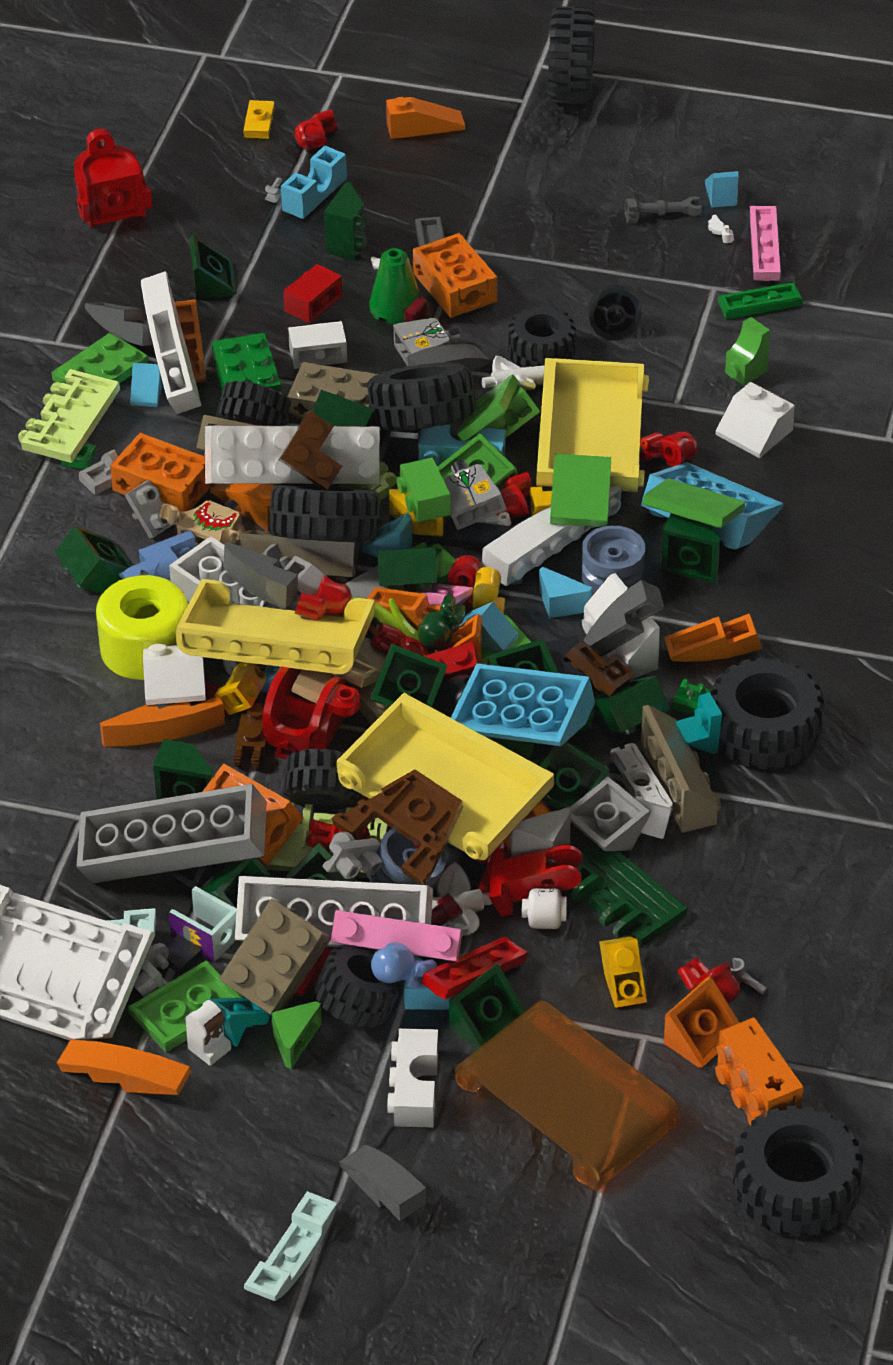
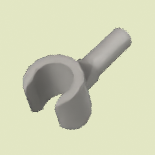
(274, 193)
(741, 976)

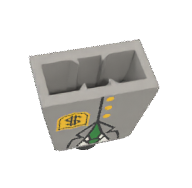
(422, 334)
(472, 494)

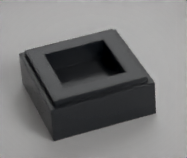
(182, 954)

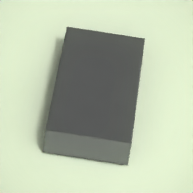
(429, 230)

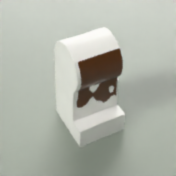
(206, 1033)

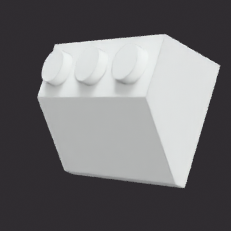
(640, 652)

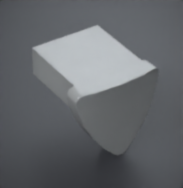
(98, 476)
(658, 819)

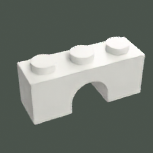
(413, 1098)

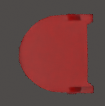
(109, 181)
(300, 724)

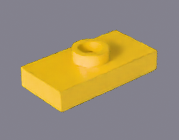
(259, 119)

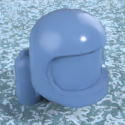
(397, 963)

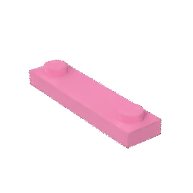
(764, 243)
(378, 932)

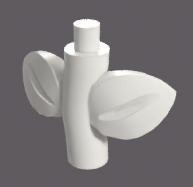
(502, 369)
(457, 884)

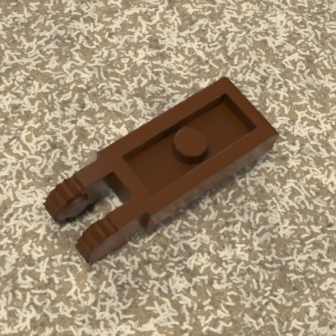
(250, 737)

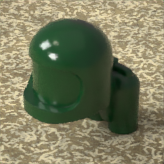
(438, 626)

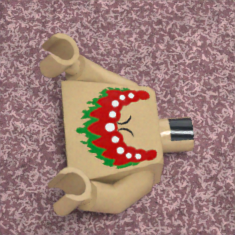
(207, 520)

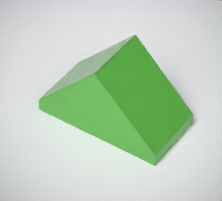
(295, 1029)

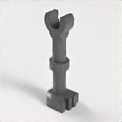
(633, 209)

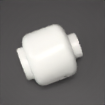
(545, 908)

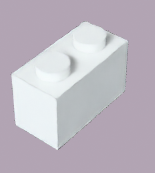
(318, 344)

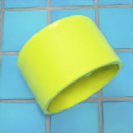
(121, 630)

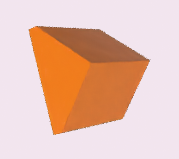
(696, 1023)

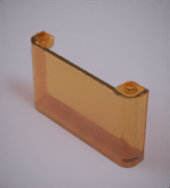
(572, 1092)

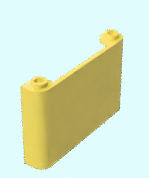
(592, 412)
(271, 635)
(489, 779)

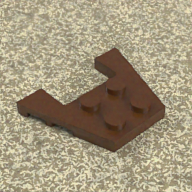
(414, 809)

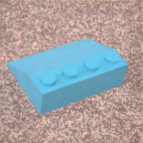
(742, 529)
(524, 704)

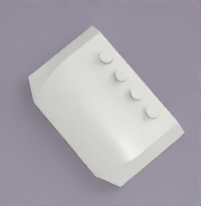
(65, 968)

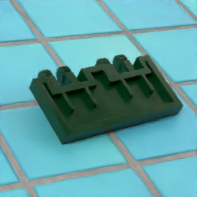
(626, 892)

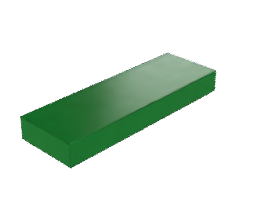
(760, 300)

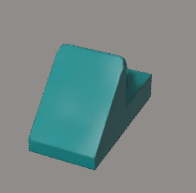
(704, 728)
(238, 1015)

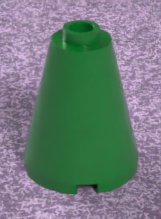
(393, 287)

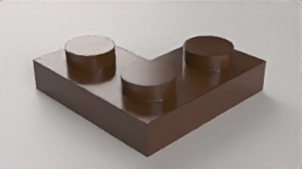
(303, 452)
(607, 674)

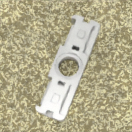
(634, 767)

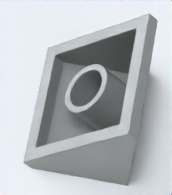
(610, 816)
(541, 833)

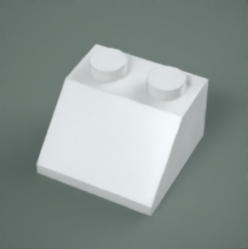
(756, 420)
(172, 675)

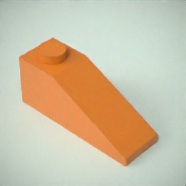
(418, 117)
(252, 498)

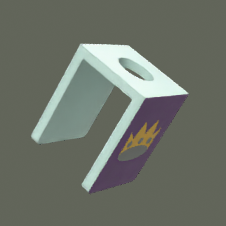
(213, 912)

